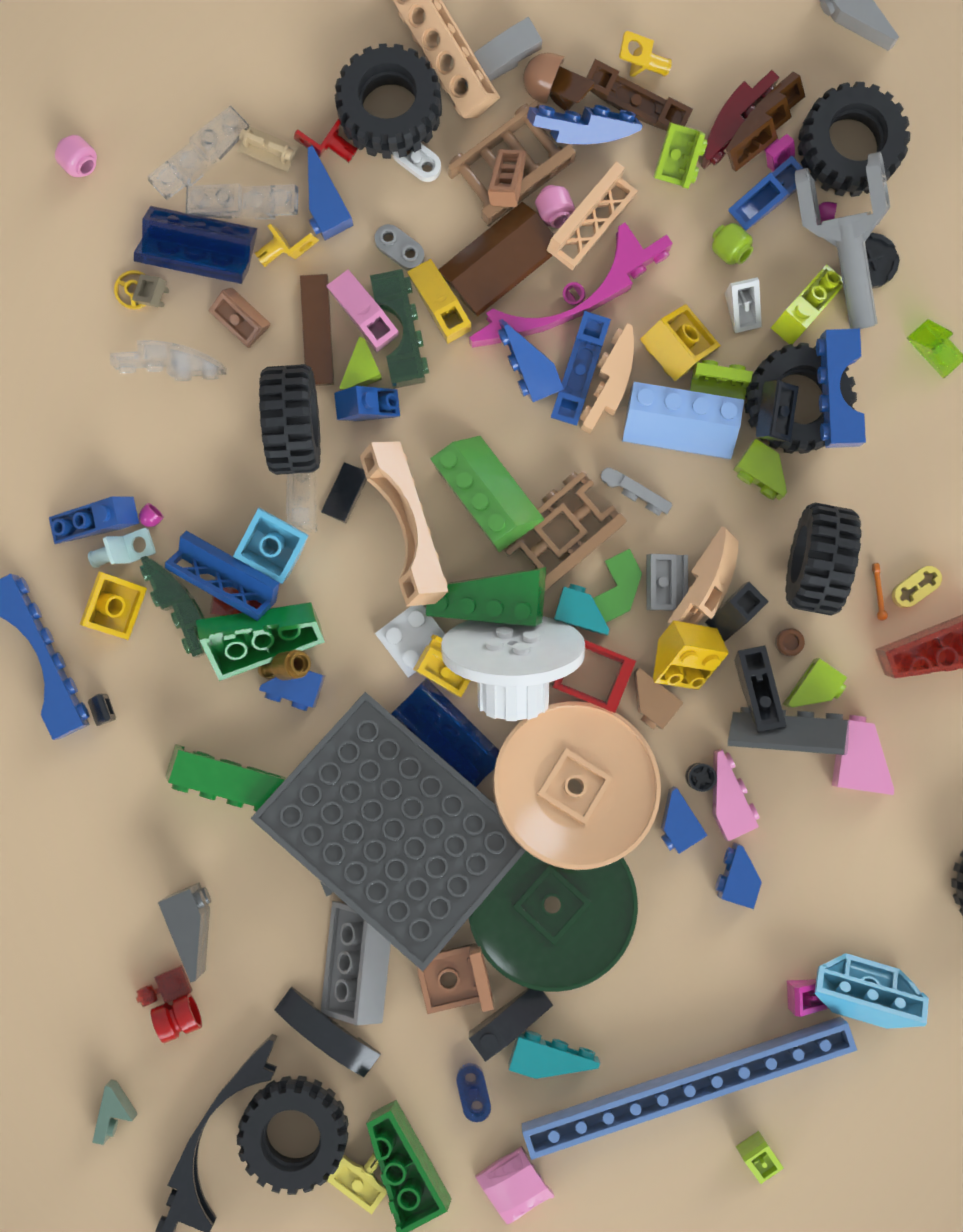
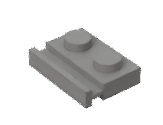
(666, 580)

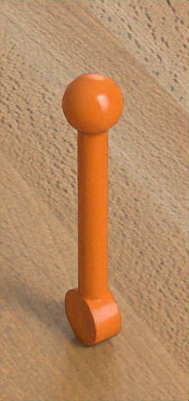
(882, 614)

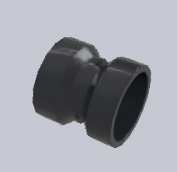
(704, 775)

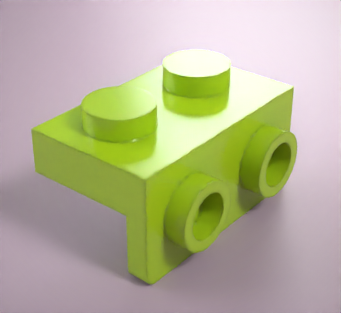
(680, 155)
(720, 380)

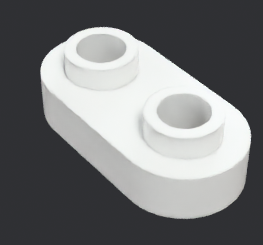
(416, 161)

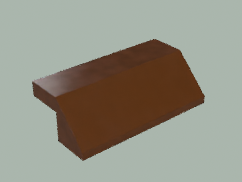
(499, 258)

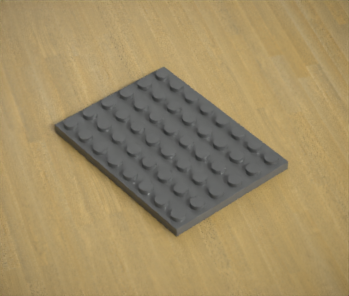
(391, 830)

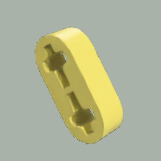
(920, 592)

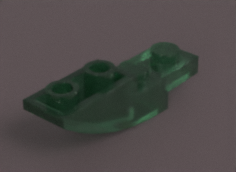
(172, 594)

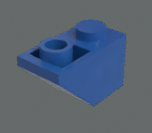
(366, 403)
(301, 691)
(740, 880)

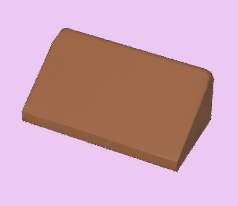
(239, 316)

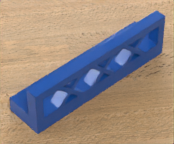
(227, 573)

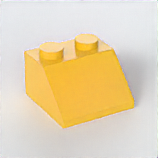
(679, 342)

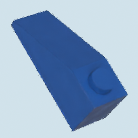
(325, 203)

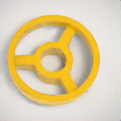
(126, 285)

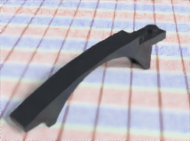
(188, 1201)

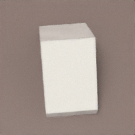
(744, 304)

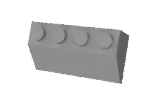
(354, 969)

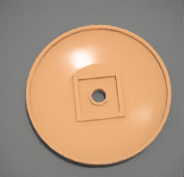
(616, 780)

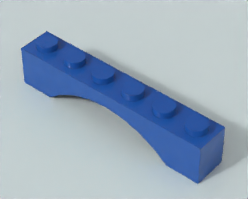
(60, 707)

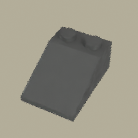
(188, 922)

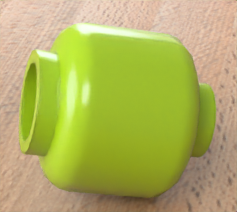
(732, 244)

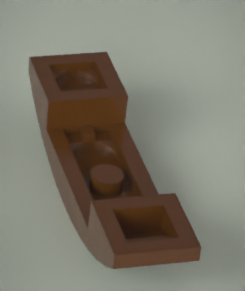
(633, 98)

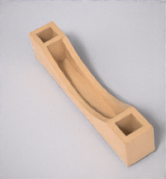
(389, 473)

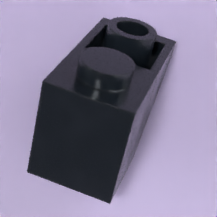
(737, 610)

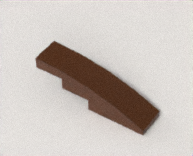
(761, 124)

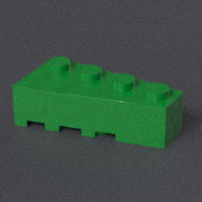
(496, 598)
(242, 643)
(220, 778)
(406, 1171)

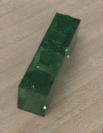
(391, 295)

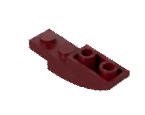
(733, 115)

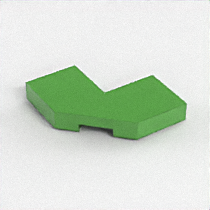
(627, 578)

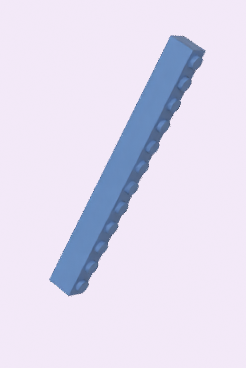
(688, 1087)

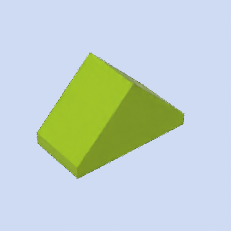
(361, 368)
(759, 1157)

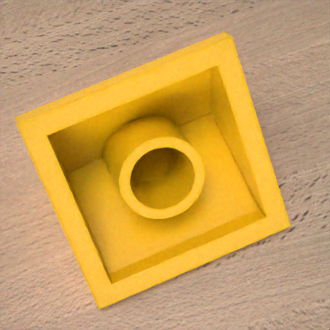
(113, 605)

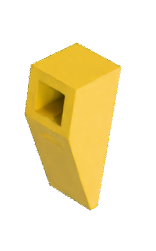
(440, 301)

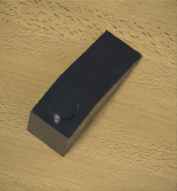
(759, 688)
(509, 1022)

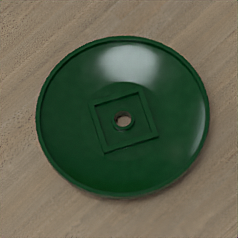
(561, 947)

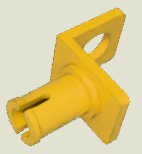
(643, 56)
(279, 245)

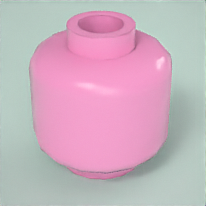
(76, 156)
(554, 205)

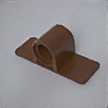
(569, 88)

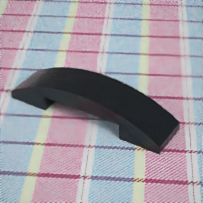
(326, 1033)

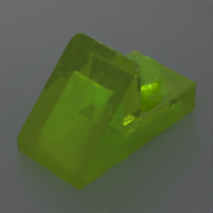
(935, 346)

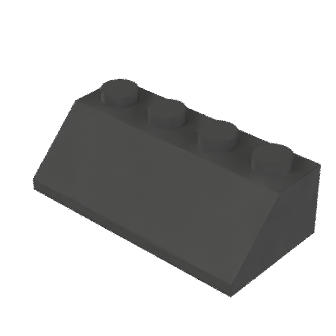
(801, 733)

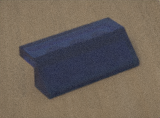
(196, 244)
(447, 732)

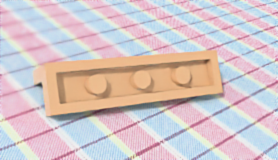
(587, 208)

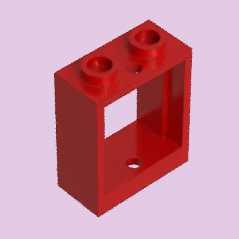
(619, 683)

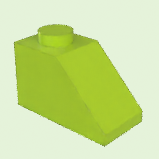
(817, 685)

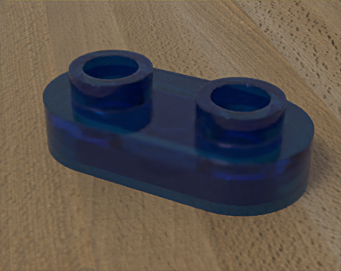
(473, 1092)

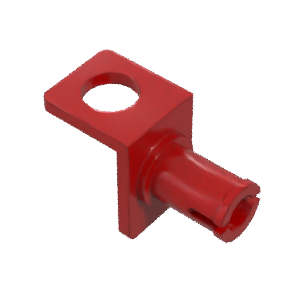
(332, 141)

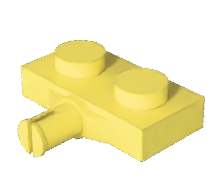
(359, 1182)

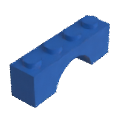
(841, 423)

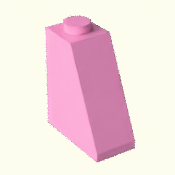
(864, 763)

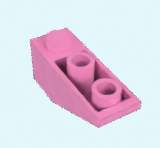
(363, 310)
(729, 803)

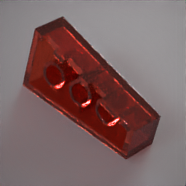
(925, 651)

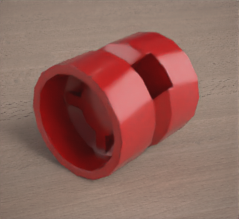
(172, 1019)

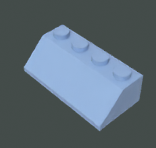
(682, 420)

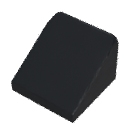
(101, 709)

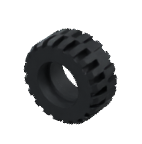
(381, 68)
(858, 104)
(793, 361)
(289, 419)
(823, 559)
(284, 1171)

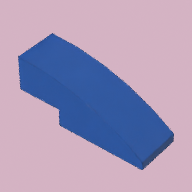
(766, 194)

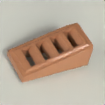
(507, 194)

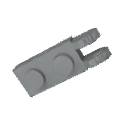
(635, 490)

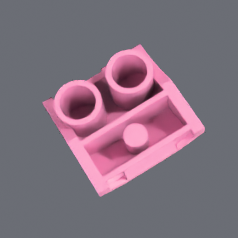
(513, 1185)

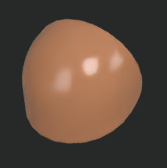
(540, 75)

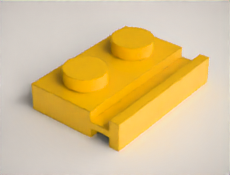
(433, 668)

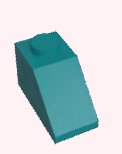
(580, 610)

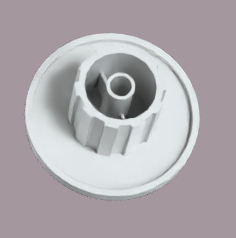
(513, 663)

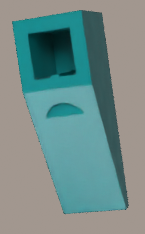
(543, 1059)

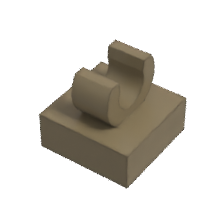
(150, 290)

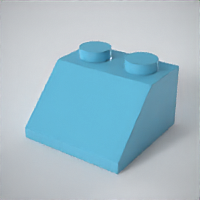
(271, 546)

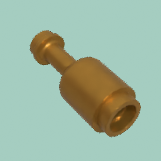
(286, 666)

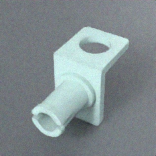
(121, 550)

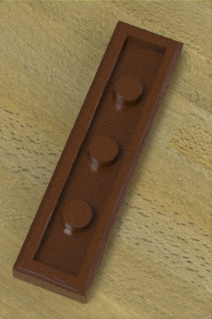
(317, 327)

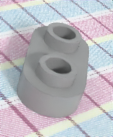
(399, 246)

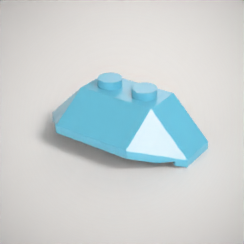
(871, 993)

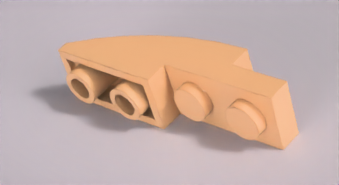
(616, 371)
(713, 579)

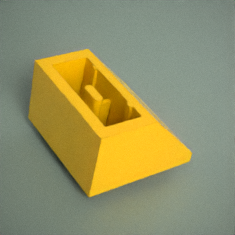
(688, 655)

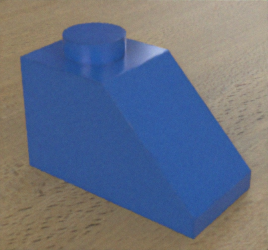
(680, 824)

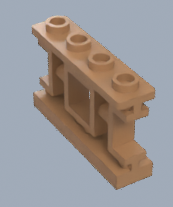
(574, 547)

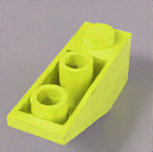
(808, 305)

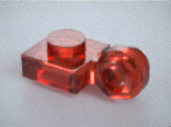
(170, 984)

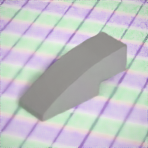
(508, 49)

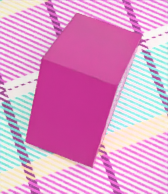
(802, 998)

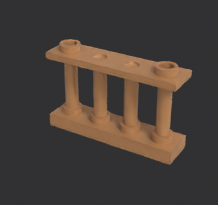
(536, 174)

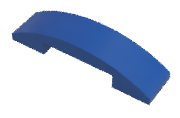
(580, 368)

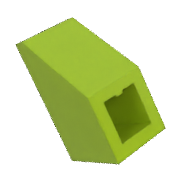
(763, 468)

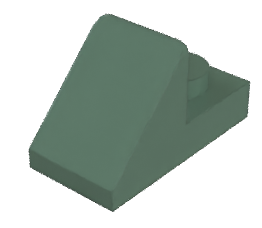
(113, 1105)

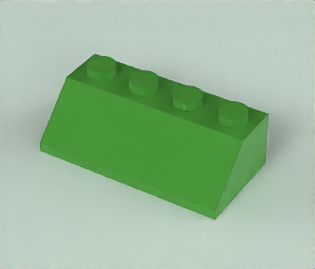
(487, 491)

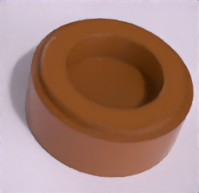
(790, 642)

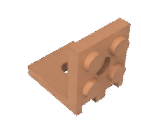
(471, 985)

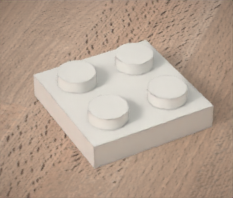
(408, 636)

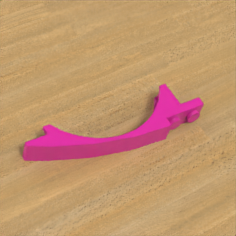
(628, 262)

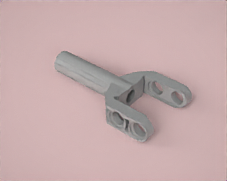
(849, 237)

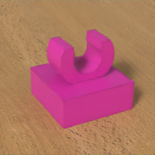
(779, 152)

